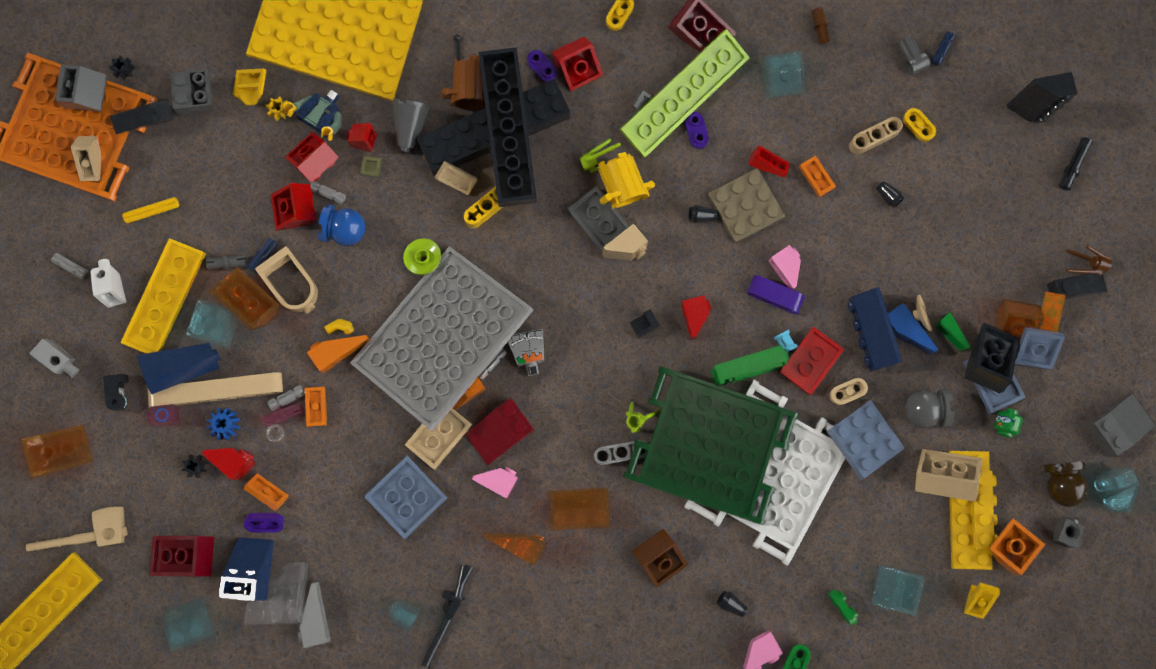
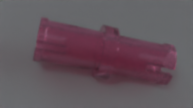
(281, 414)

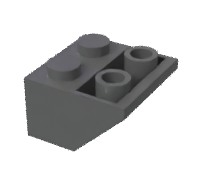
(80, 88)
(191, 92)

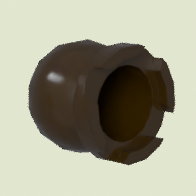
(1067, 484)

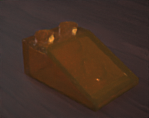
(56, 451)
(521, 545)

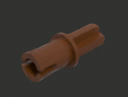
(821, 25)

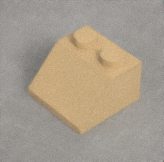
(627, 245)

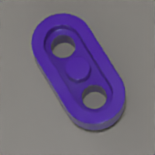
(542, 65)
(696, 129)
(264, 522)

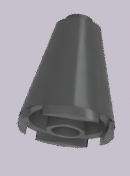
(408, 122)

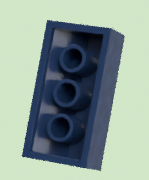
(874, 330)

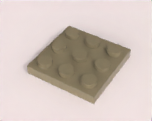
(746, 205)

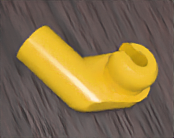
(340, 324)

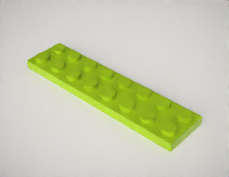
(684, 93)

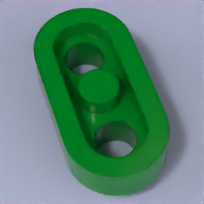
(848, 613)
(793, 661)

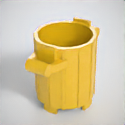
(623, 181)

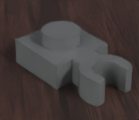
(640, 101)

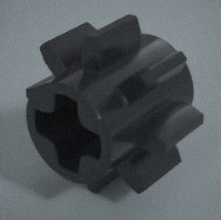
(122, 67)
(198, 469)

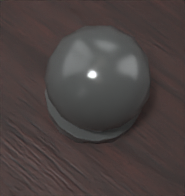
(928, 408)

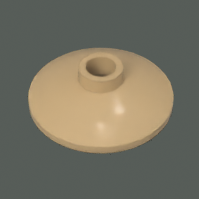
(920, 313)

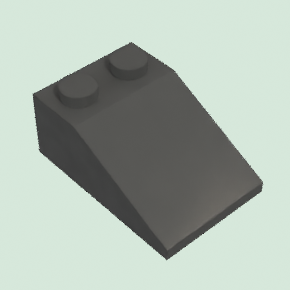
(1120, 426)

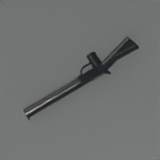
(465, 572)

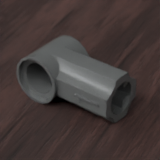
(915, 59)

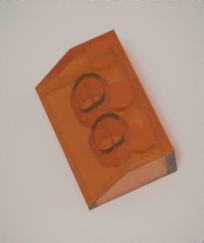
(245, 300)
(579, 509)

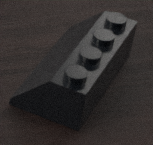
(1044, 97)

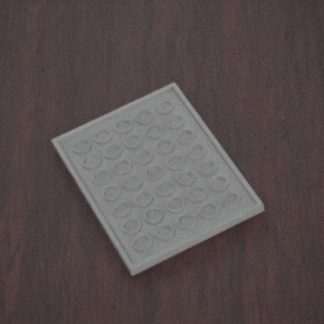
(441, 338)

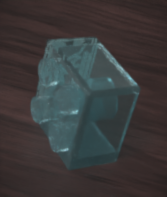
(212, 324)

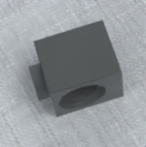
(1059, 535)

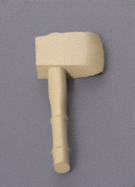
(108, 530)

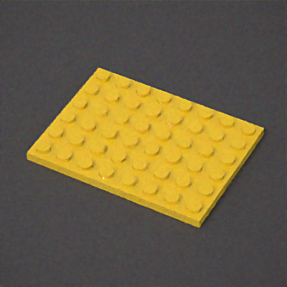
(338, 40)

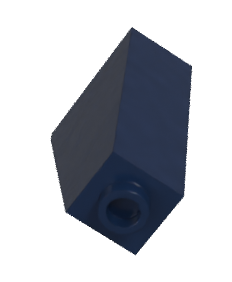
(177, 365)

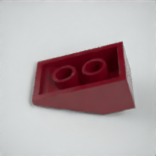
(698, 24)
(499, 431)
(182, 556)

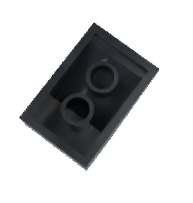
(992, 359)

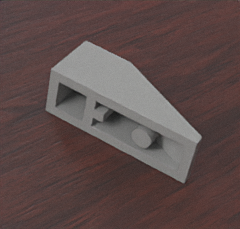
(314, 623)

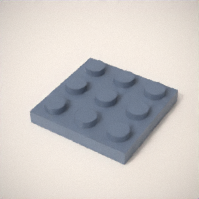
(865, 440)
(406, 497)

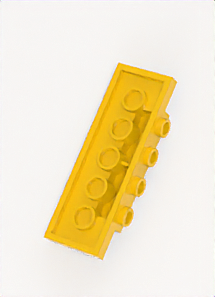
(974, 521)

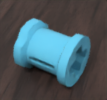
(785, 340)

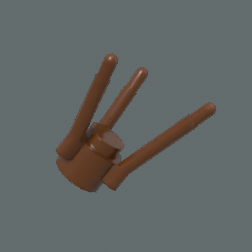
(1099, 264)

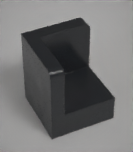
(645, 324)

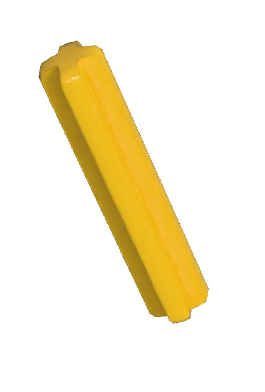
(150, 210)

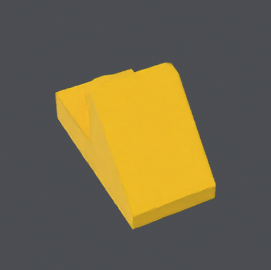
(981, 599)

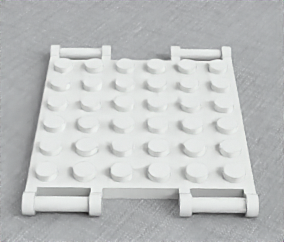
(800, 481)

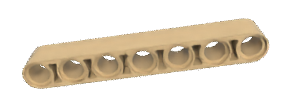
(218, 389)

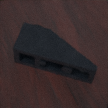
(142, 117)
(1078, 286)

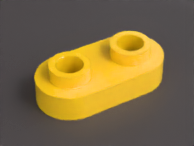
(619, 14)
(921, 123)

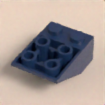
(248, 570)

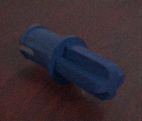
(262, 255)

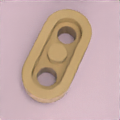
(848, 392)

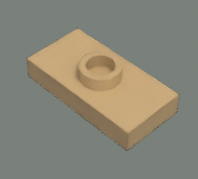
(456, 178)

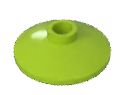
(419, 249)

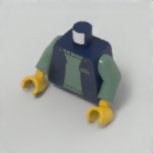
(318, 113)

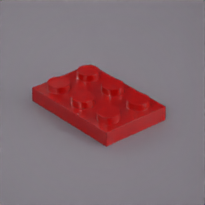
(811, 361)

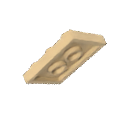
(437, 444)

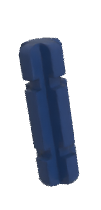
(943, 48)

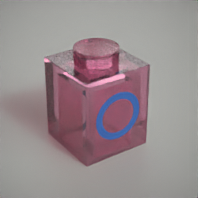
(164, 415)

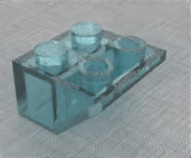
(1118, 488)
(898, 590)

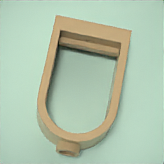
(276, 262)

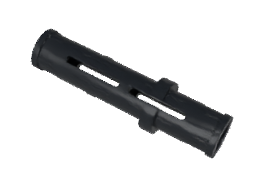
(1072, 170)

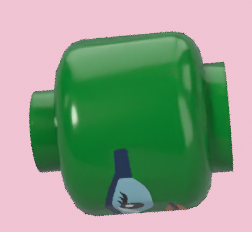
(1008, 423)

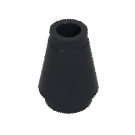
(891, 195)
(701, 214)
(731, 604)

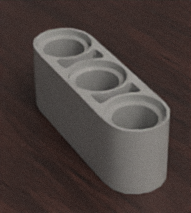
(611, 452)

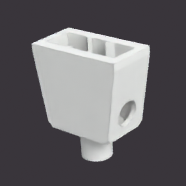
(107, 284)

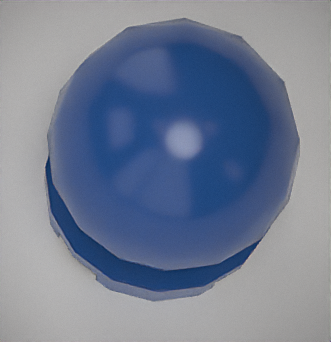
(343, 226)

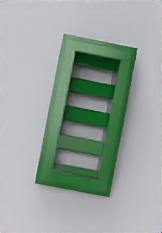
(950, 329)

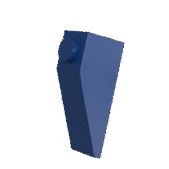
(909, 330)

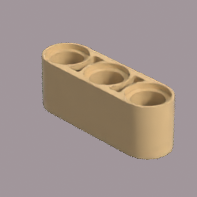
(881, 130)

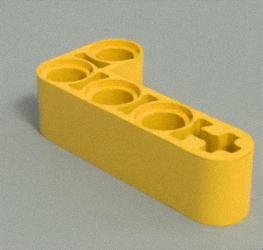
(490, 197)

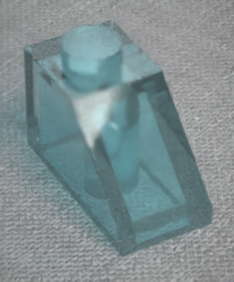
(404, 614)

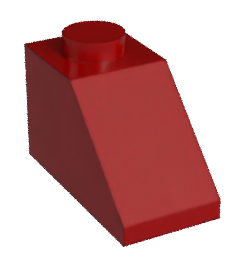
(362, 136)
(695, 314)

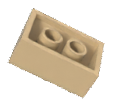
(948, 475)

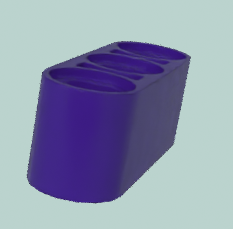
(776, 294)

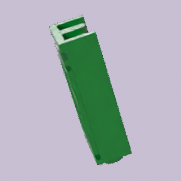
(749, 366)

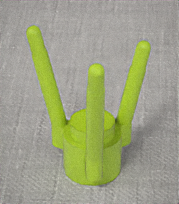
(589, 160)
(636, 419)

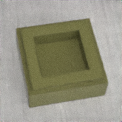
(371, 167)

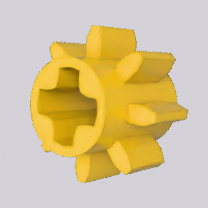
(273, 111)

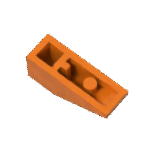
(331, 352)

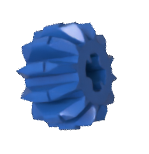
(230, 423)

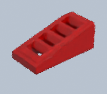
(768, 161)

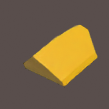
(249, 85)

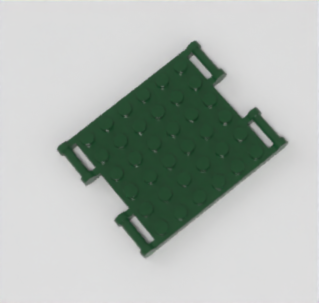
(711, 445)

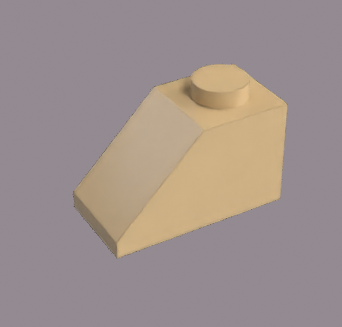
(87, 157)

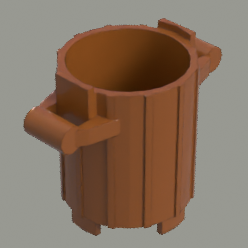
(467, 85)

